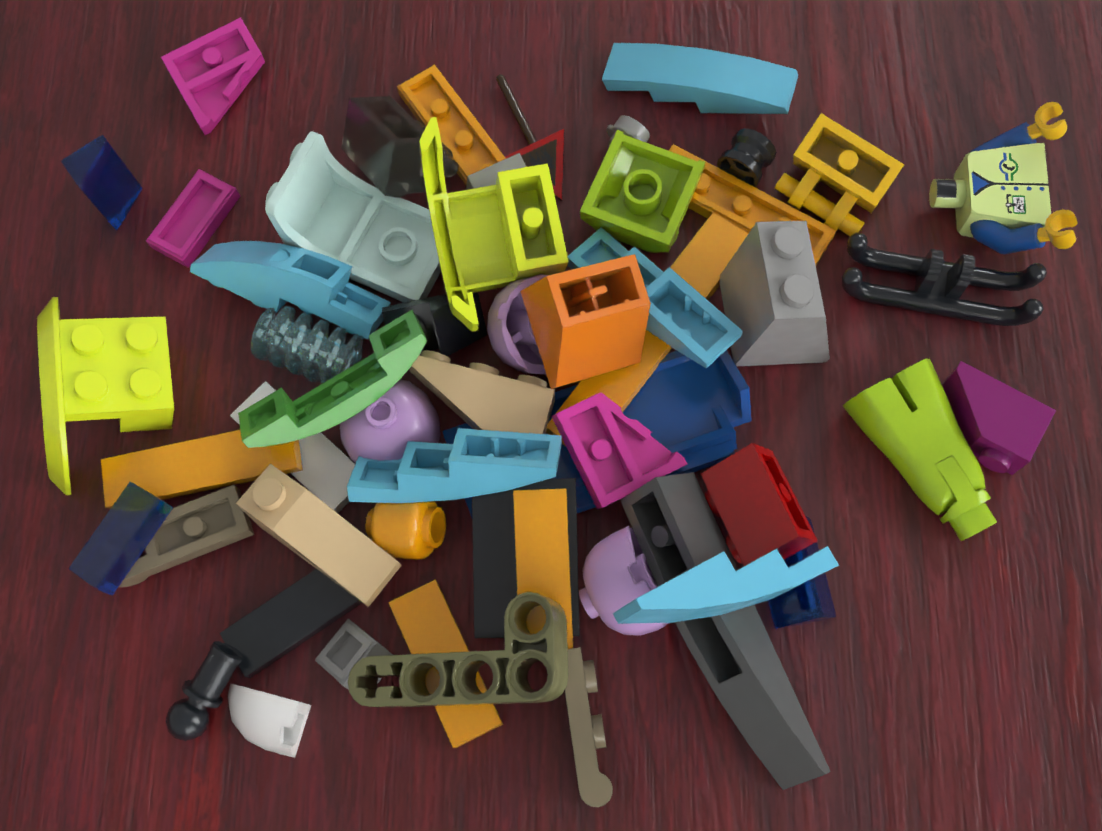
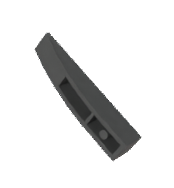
(730, 648)

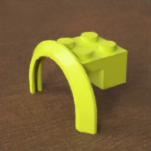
(491, 231)
(100, 373)

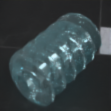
(301, 349)

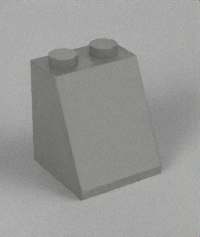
(775, 297)

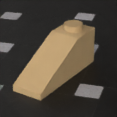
(318, 534)

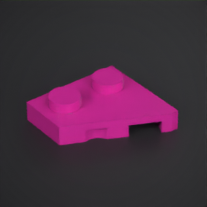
(214, 71)
(611, 449)

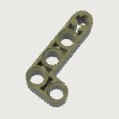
(459, 669)

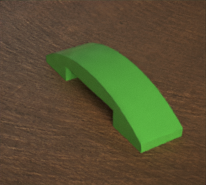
(281, 420)

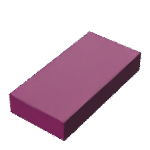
(193, 218)

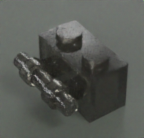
(387, 146)

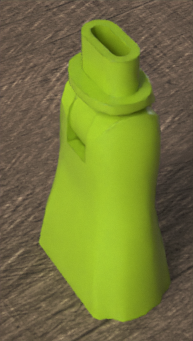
(921, 438)

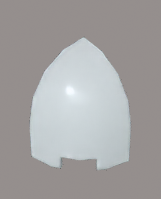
(268, 719)

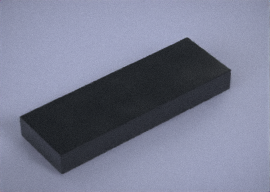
(287, 621)

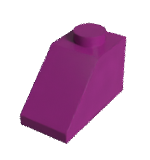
(996, 419)

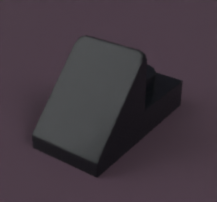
(438, 323)

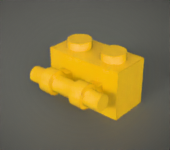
(845, 165)

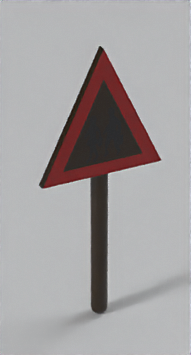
(544, 151)

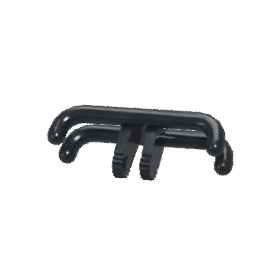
(941, 284)

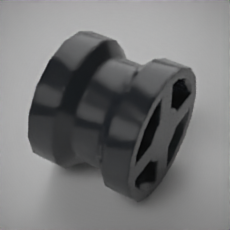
(748, 156)

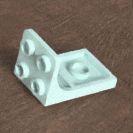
(345, 218)

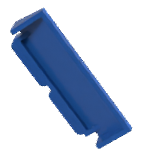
(682, 406)

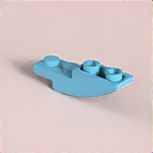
(283, 273)

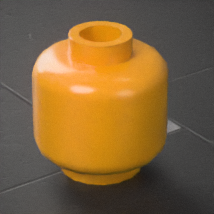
(407, 528)

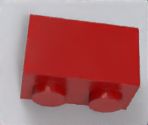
(756, 505)

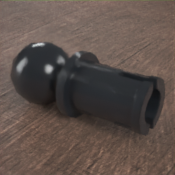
(190, 716)

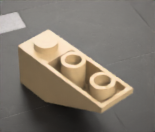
(485, 397)

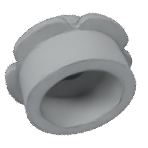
(630, 128)

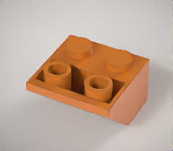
(589, 319)

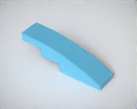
(709, 77)
(676, 310)
(470, 467)
(718, 589)

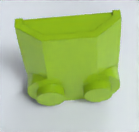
(641, 193)

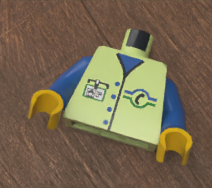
(1005, 190)

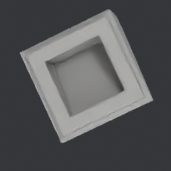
(346, 649)

